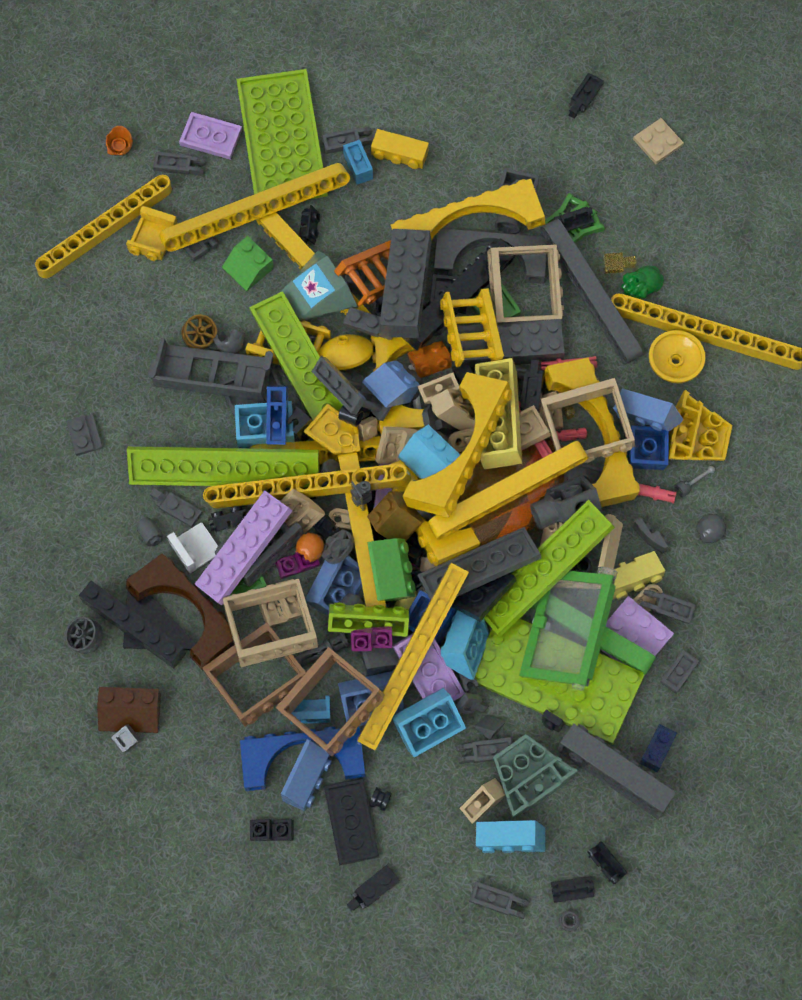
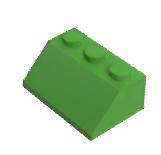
(391, 569)

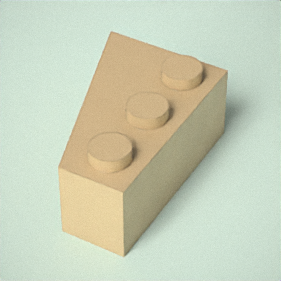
(454, 409)

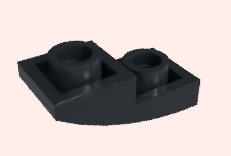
(272, 830)

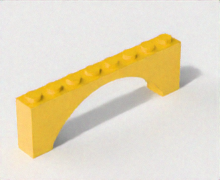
(514, 200)
(616, 479)
(441, 491)

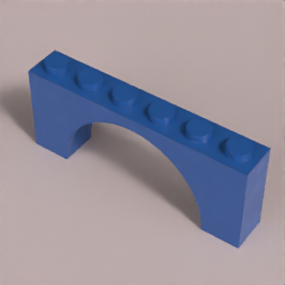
(260, 752)

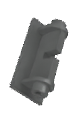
(361, 493)

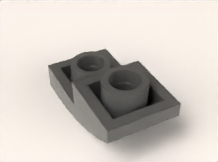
(655, 540)

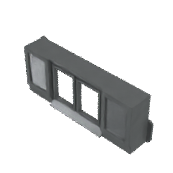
(174, 366)

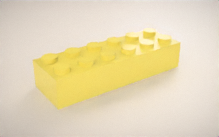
(505, 441)

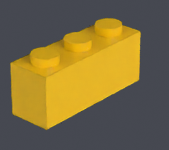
(399, 149)

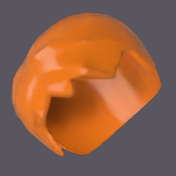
(119, 141)
(310, 546)

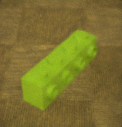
(350, 618)

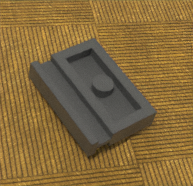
(84, 434)

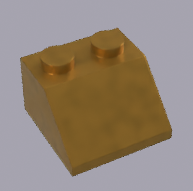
(394, 518)

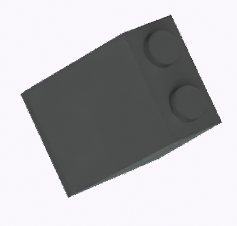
(380, 659)

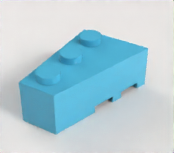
(510, 836)

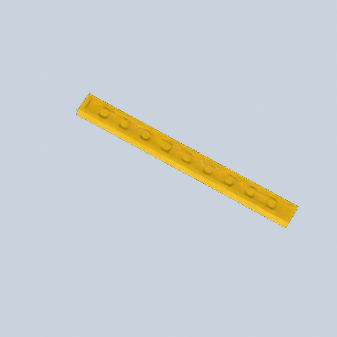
(413, 655)

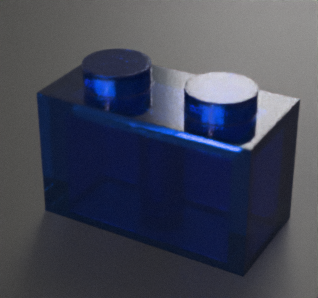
(658, 748)

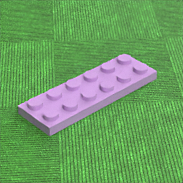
(243, 547)

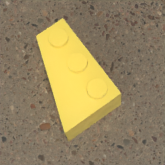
(638, 574)

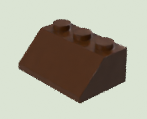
(128, 706)

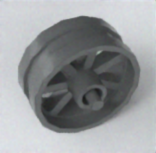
(84, 635)

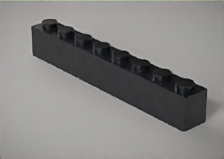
(462, 287)

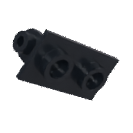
(576, 218)
(310, 219)
(220, 519)
(326, 526)
(610, 866)
(572, 889)

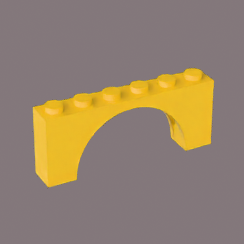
(399, 415)
(446, 548)

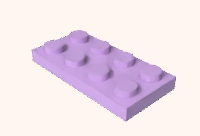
(432, 672)

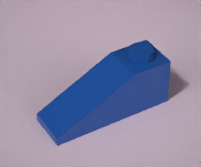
(276, 414)

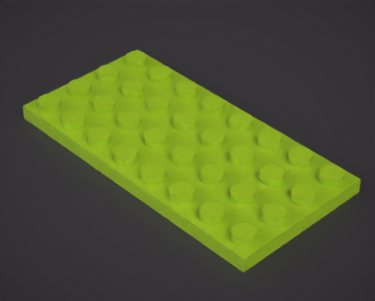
(279, 128)
(597, 708)

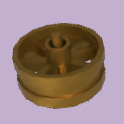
(199, 331)

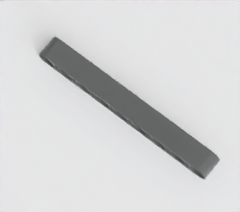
(592, 292)

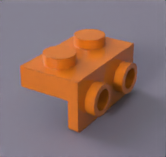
(430, 359)

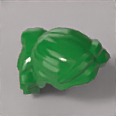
(642, 282)

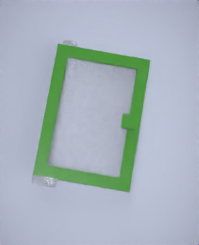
(570, 628)

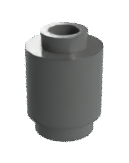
(149, 531)

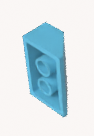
(427, 453)
(465, 644)

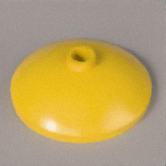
(678, 346)
(347, 351)

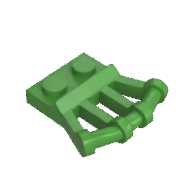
(577, 234)

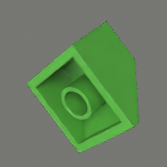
(248, 263)

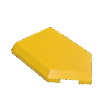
(333, 433)

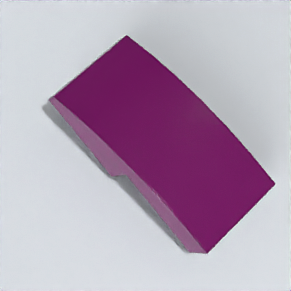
(294, 565)
(370, 638)

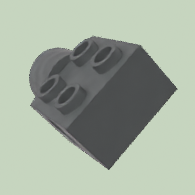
(508, 178)
(564, 501)

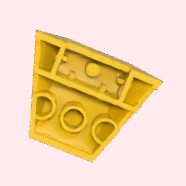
(700, 434)

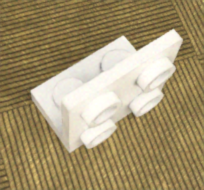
(194, 547)

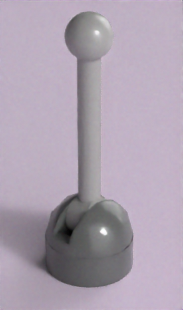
(685, 486)

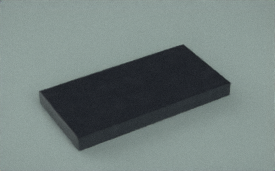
(351, 821)

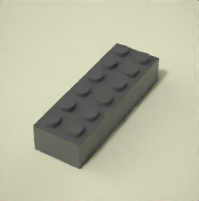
(405, 283)
(519, 340)
(616, 771)

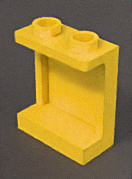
(146, 235)

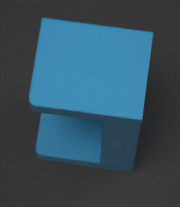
(358, 162)
(313, 711)

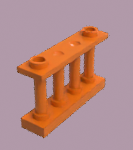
(361, 261)

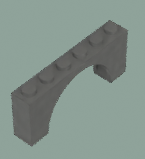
(455, 243)

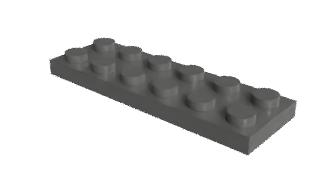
(486, 562)

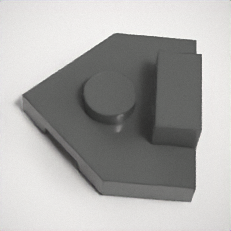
(435, 422)

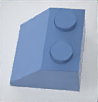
(392, 384)

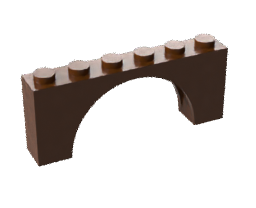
(163, 577)

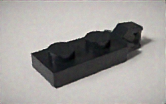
(585, 94)
(532, 386)
(373, 889)

